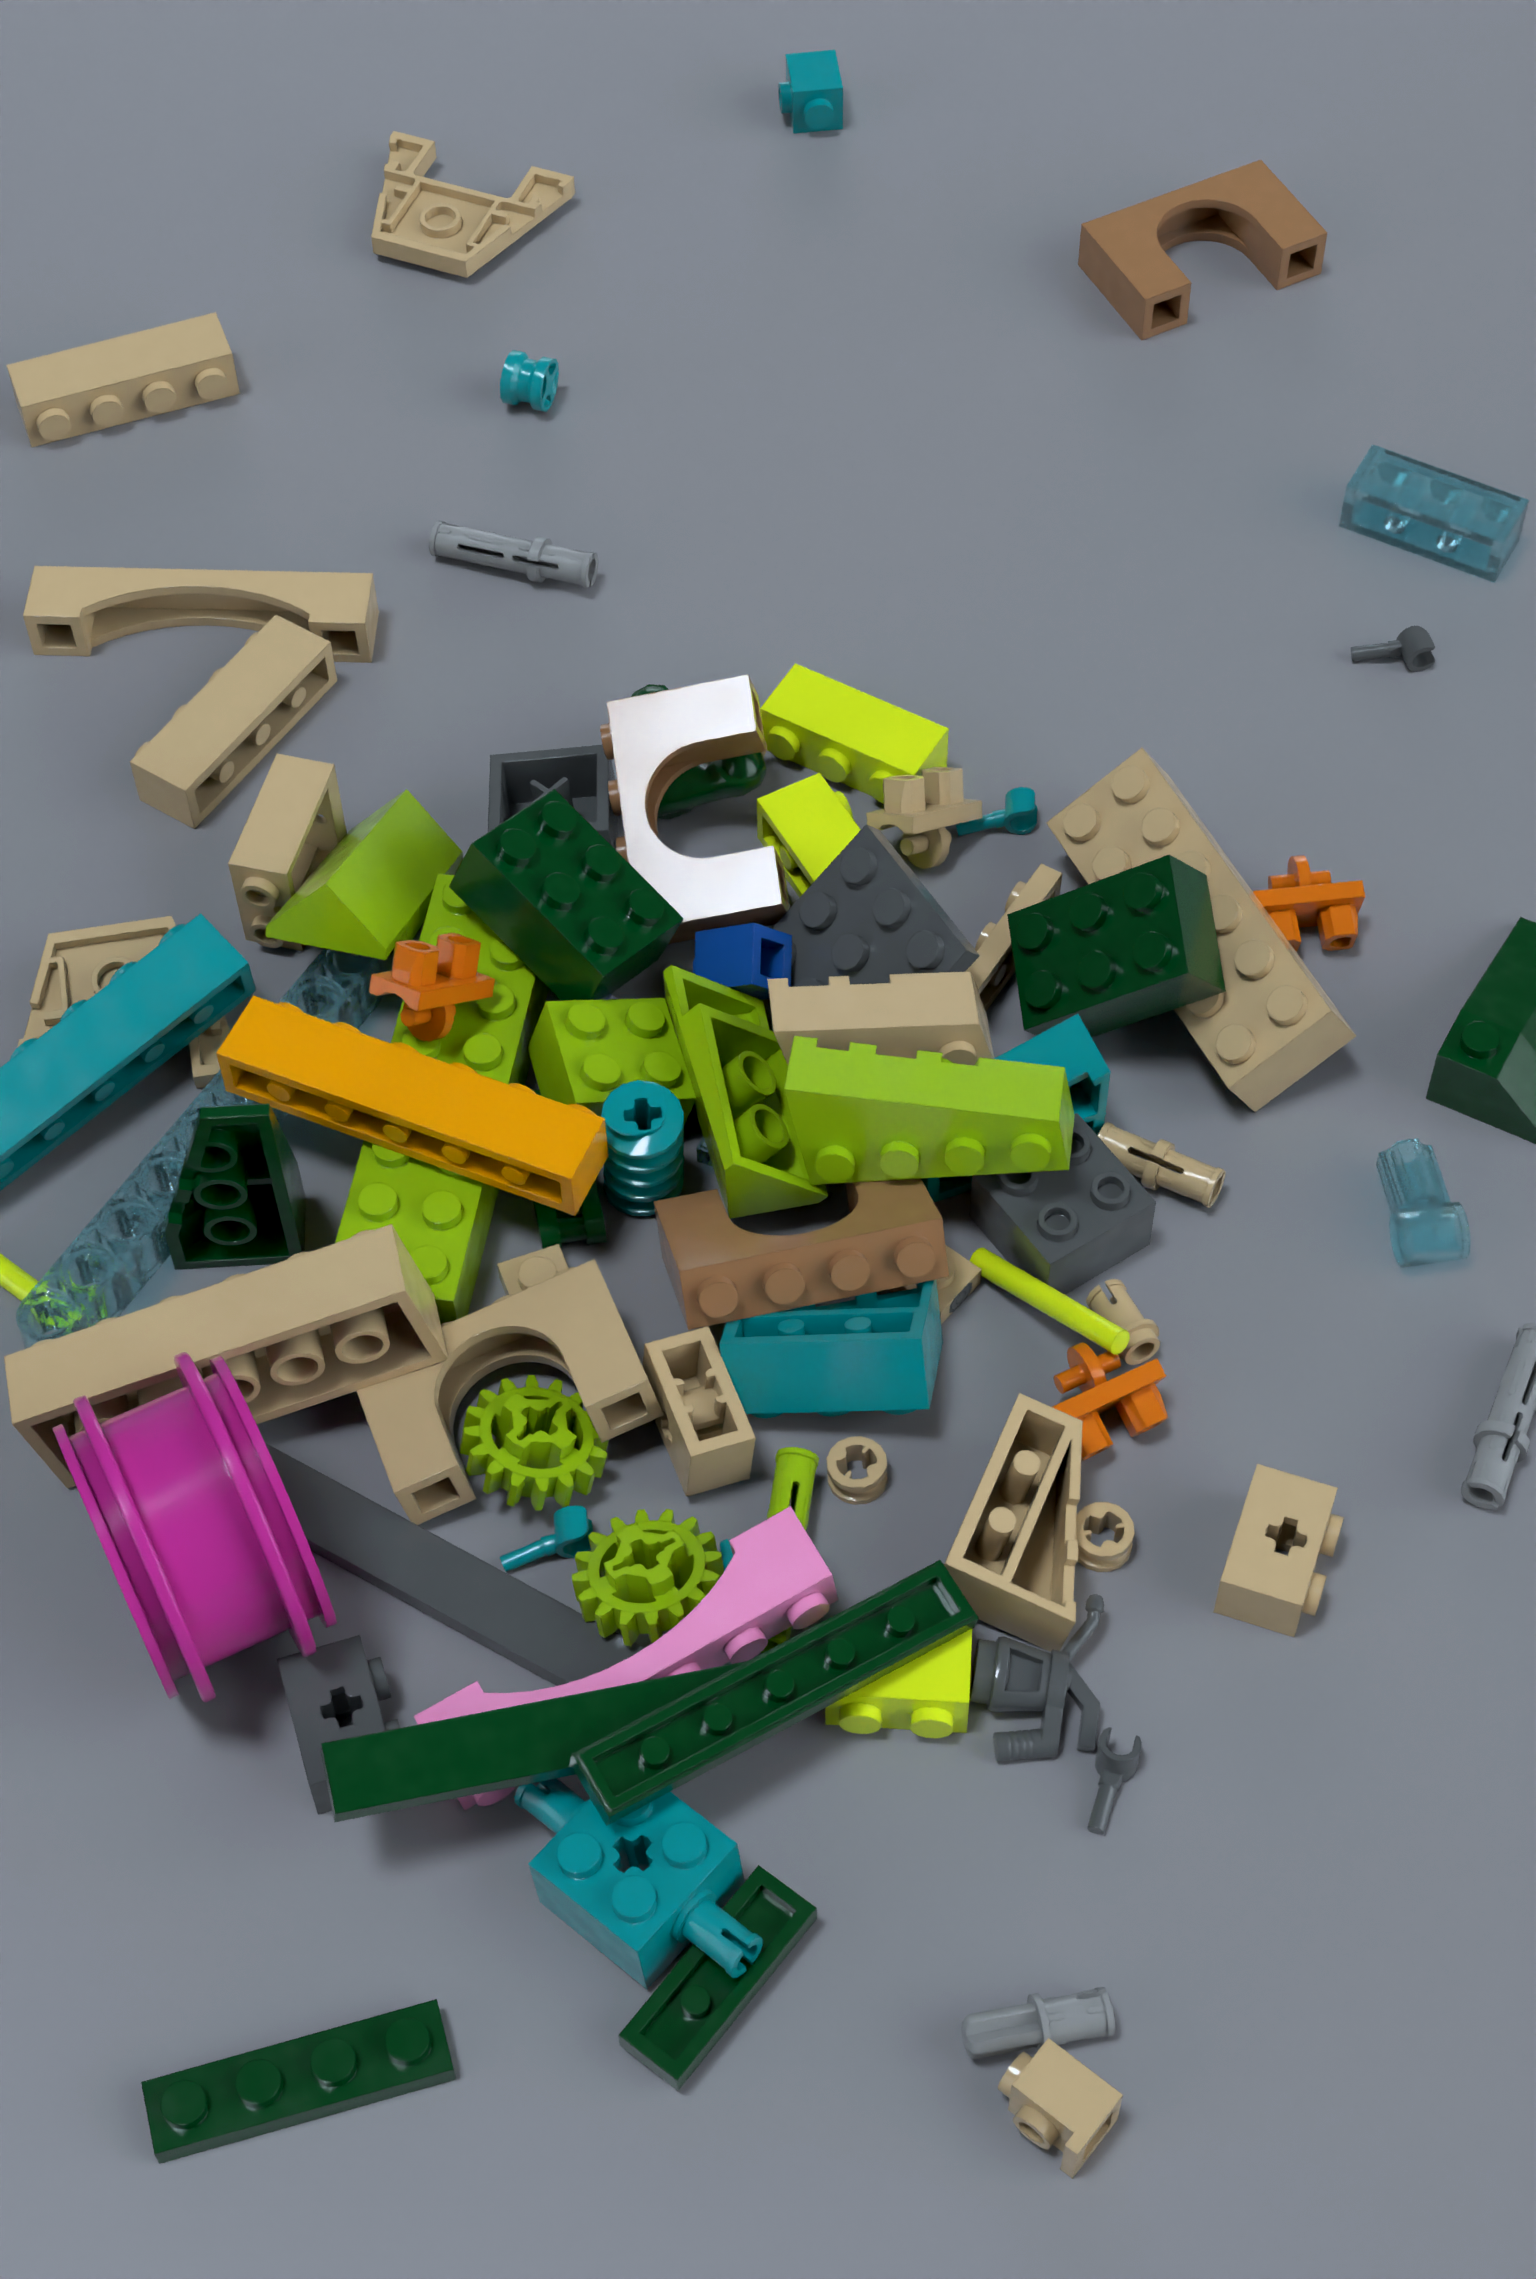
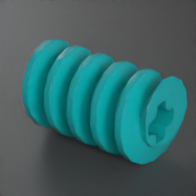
(643, 1147)

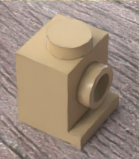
(1060, 2103)

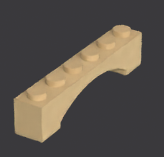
(86, 606)

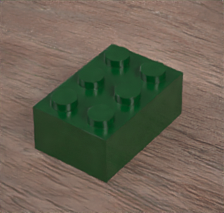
(565, 901)
(1117, 949)

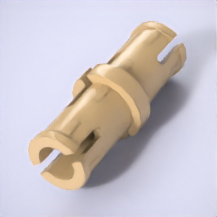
(1196, 1179)

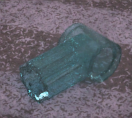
(1422, 1218)

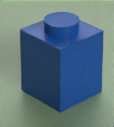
(743, 957)

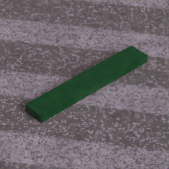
(772, 1692)
(486, 1748)

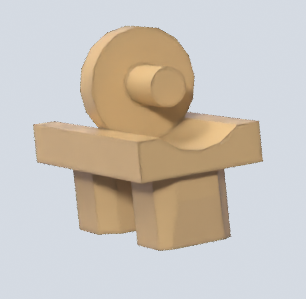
(922, 811)

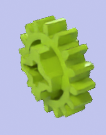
(532, 1443)
(645, 1575)

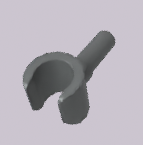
(1412, 644)
(1112, 1771)

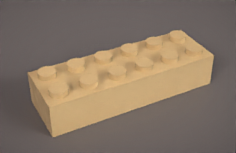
(1274, 1013)
(285, 1331)

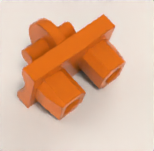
(1312, 900)
(433, 981)
(1131, 1393)

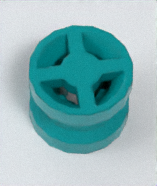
(529, 380)

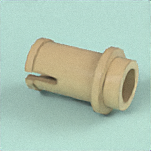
(1124, 1313)

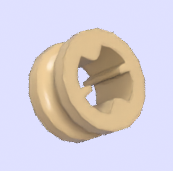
(872, 1457)
(1113, 1553)

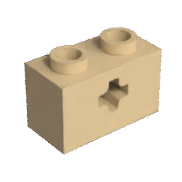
(702, 1412)
(1267, 1585)

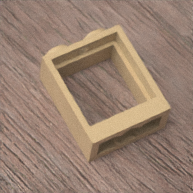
(284, 841)

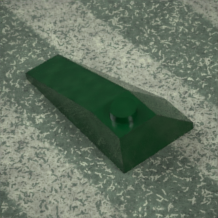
(1491, 1048)
(236, 1193)

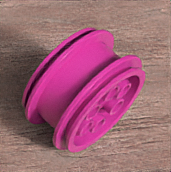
(196, 1525)

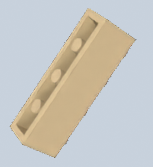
(123, 379)
(233, 721)

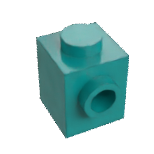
(812, 91)

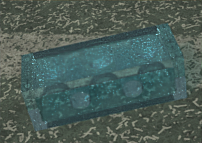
(1433, 513)

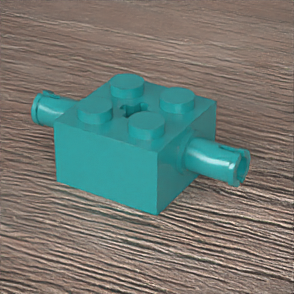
(639, 1882)

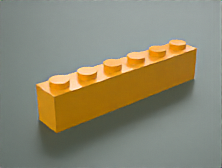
(414, 1104)

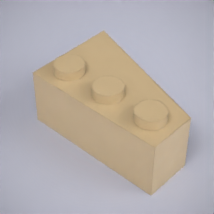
(900, 1016)
(1020, 1529)

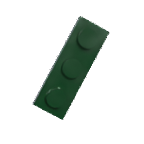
(699, 1997)

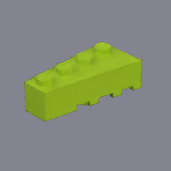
(924, 1116)

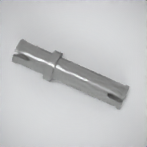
(535, 558)
(1504, 1437)

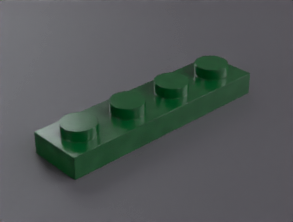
(297, 2081)

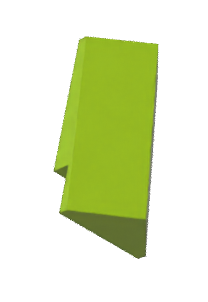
(371, 884)
(739, 1095)

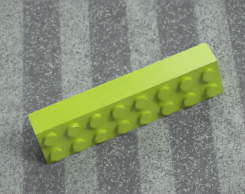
(434, 1210)

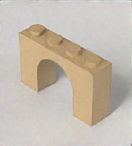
(556, 1323)

